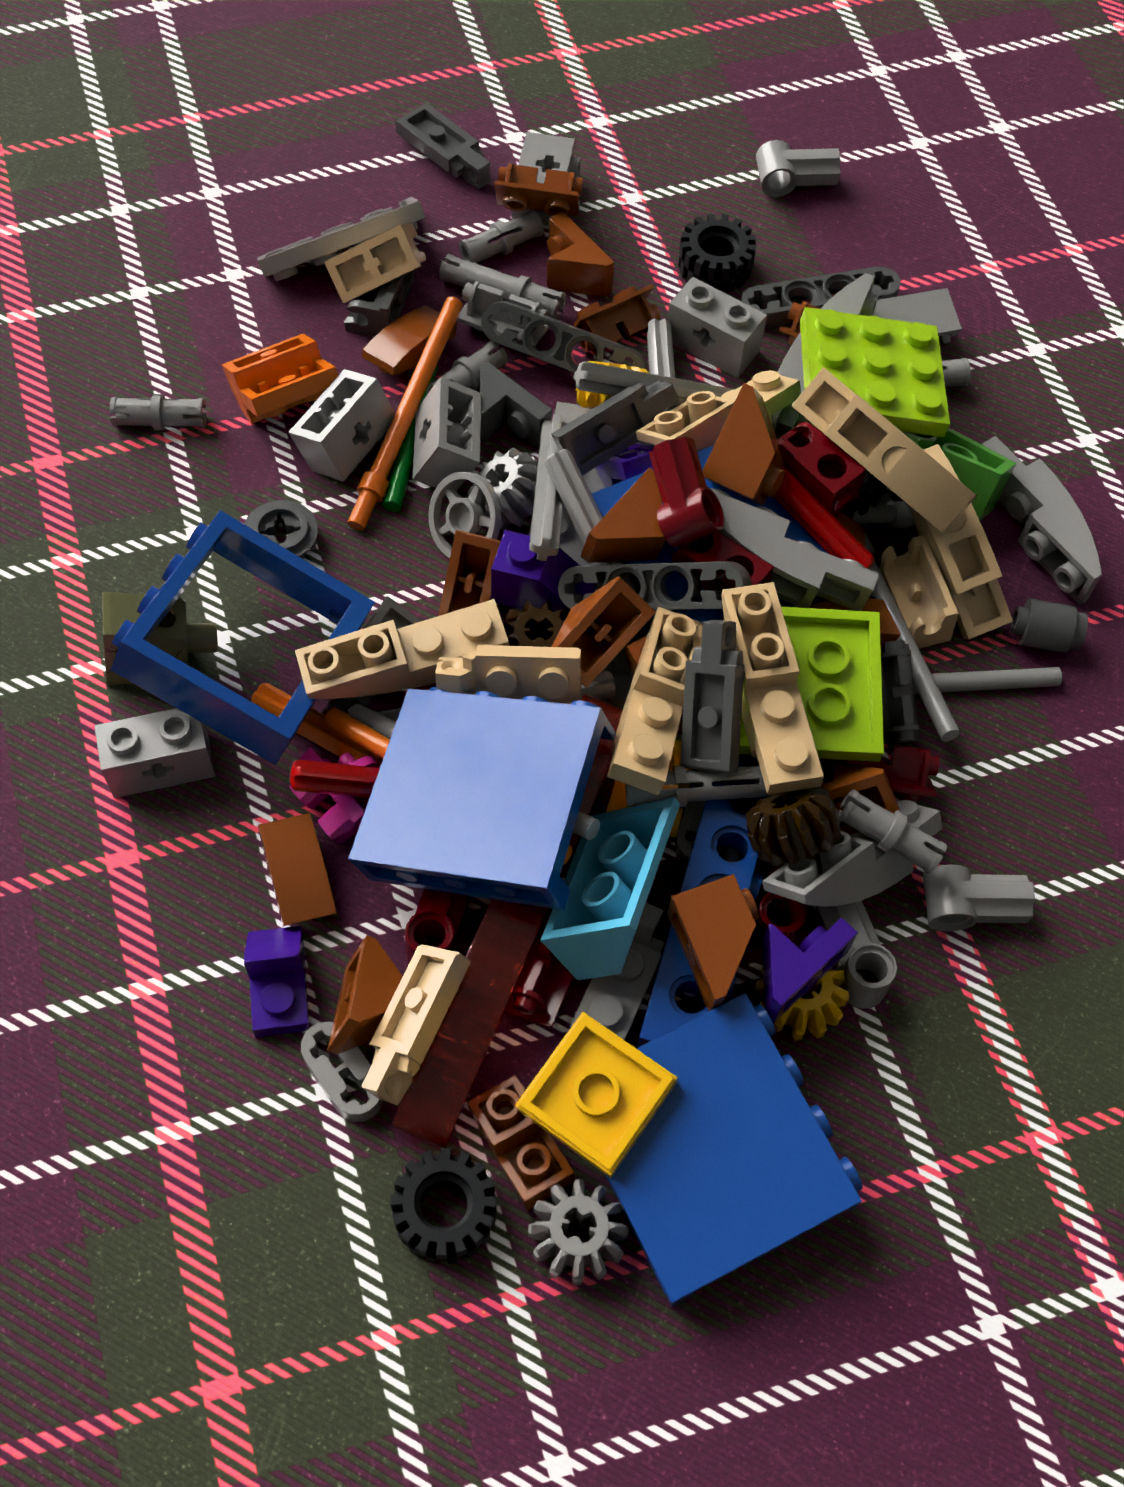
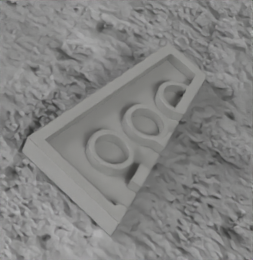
(284, 261)

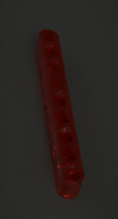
(497, 961)

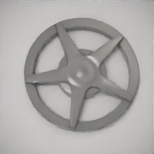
(463, 513)

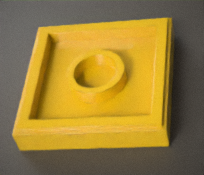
(596, 1094)

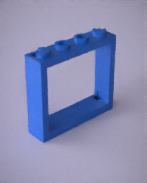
(196, 692)

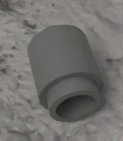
(1049, 626)

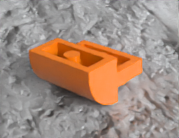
(279, 377)

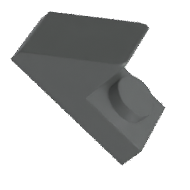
(509, 404)

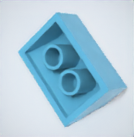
(609, 889)

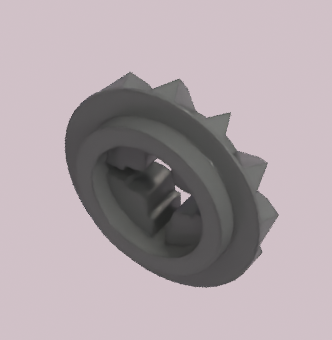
(296, 519)

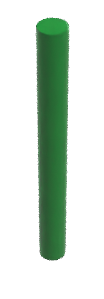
(402, 467)

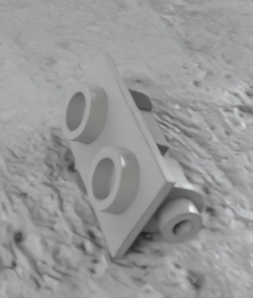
(482, 296)

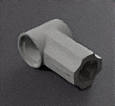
(784, 168)
(962, 899)
(864, 954)

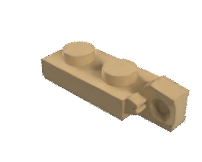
(514, 672)
(413, 1020)

